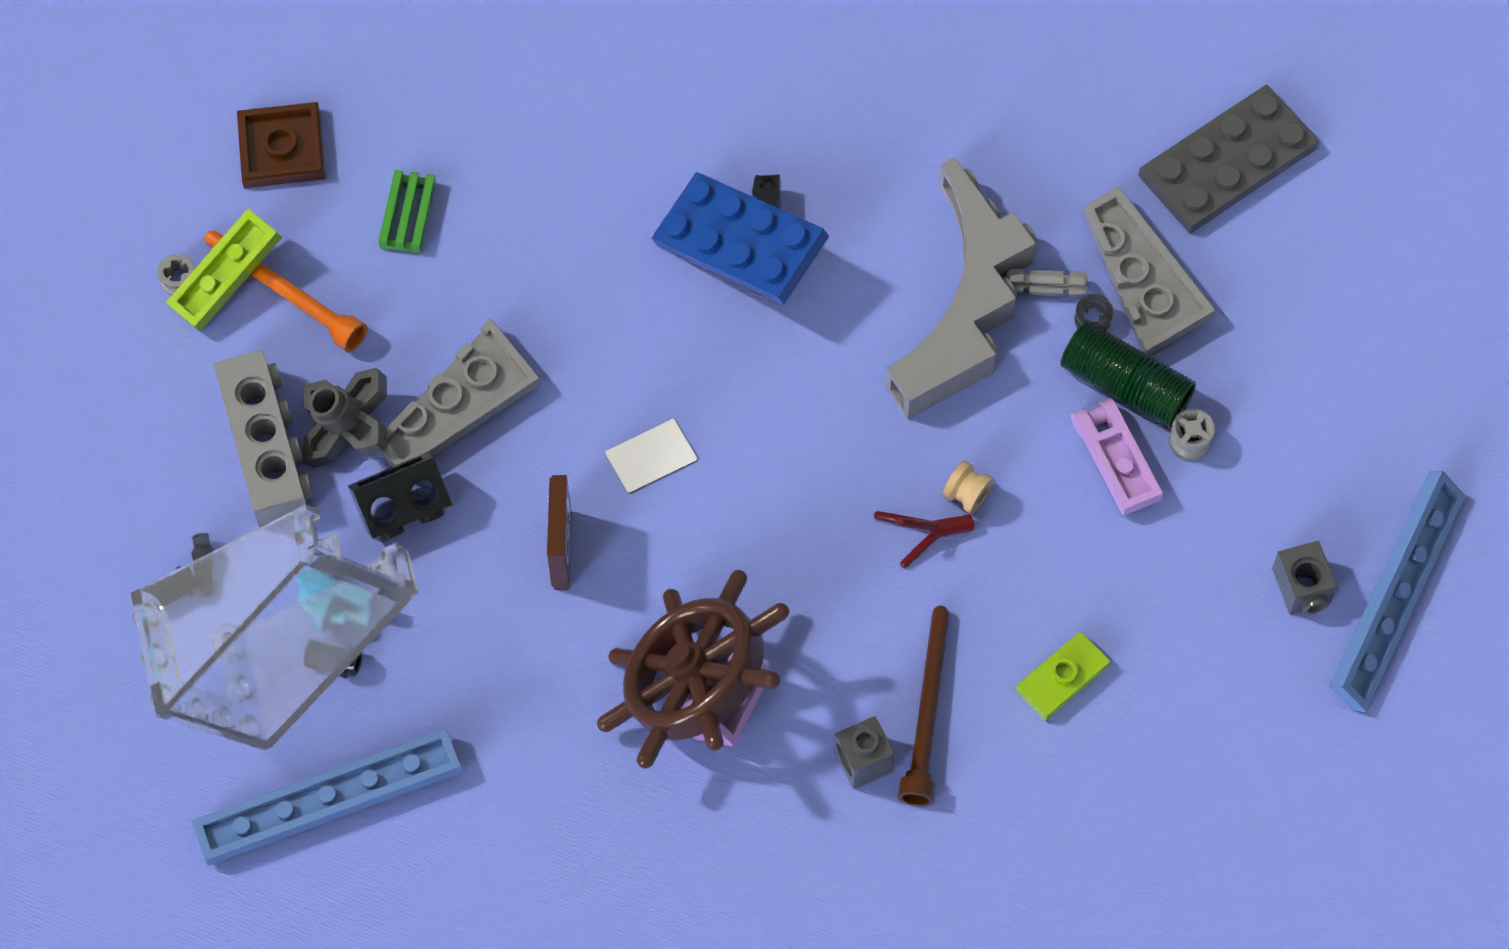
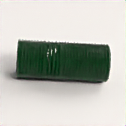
(1114, 367)

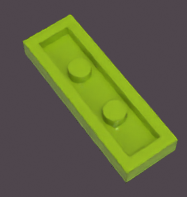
(224, 269)

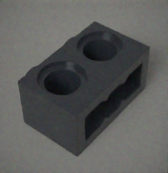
(397, 485)

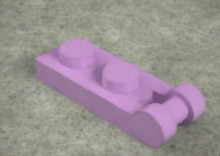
(1117, 457)

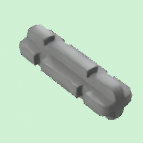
(1048, 282)

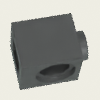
(1304, 561)
(864, 752)

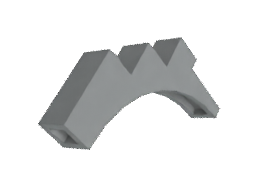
(959, 347)

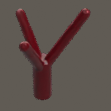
(937, 528)

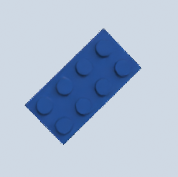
(740, 237)

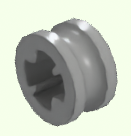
(167, 268)

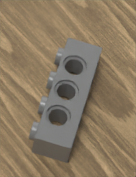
(240, 381)

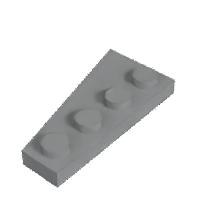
(1148, 279)

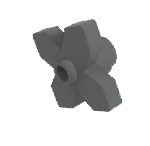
(344, 417)

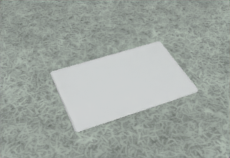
(651, 455)

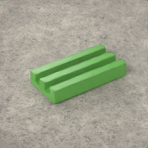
(412, 182)

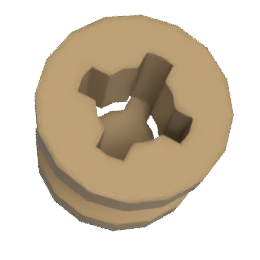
(968, 487)

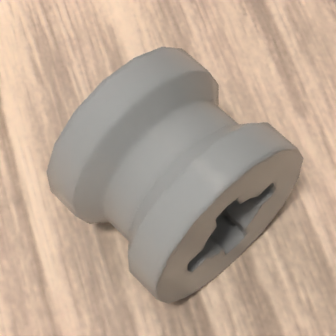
(1188, 425)

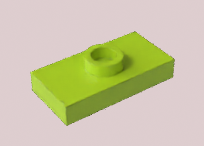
(1063, 676)

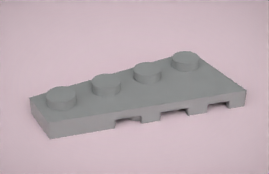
(468, 393)

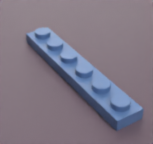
(1397, 591)
(326, 796)

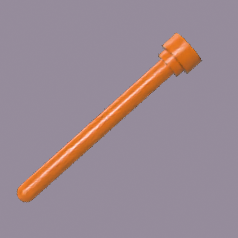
(346, 330)

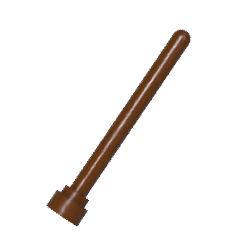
(917, 785)

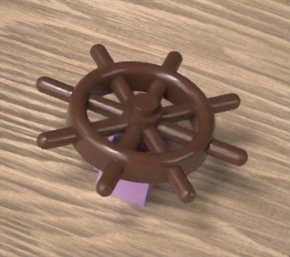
(707, 681)

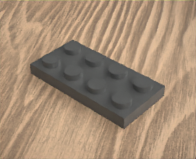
(1228, 158)

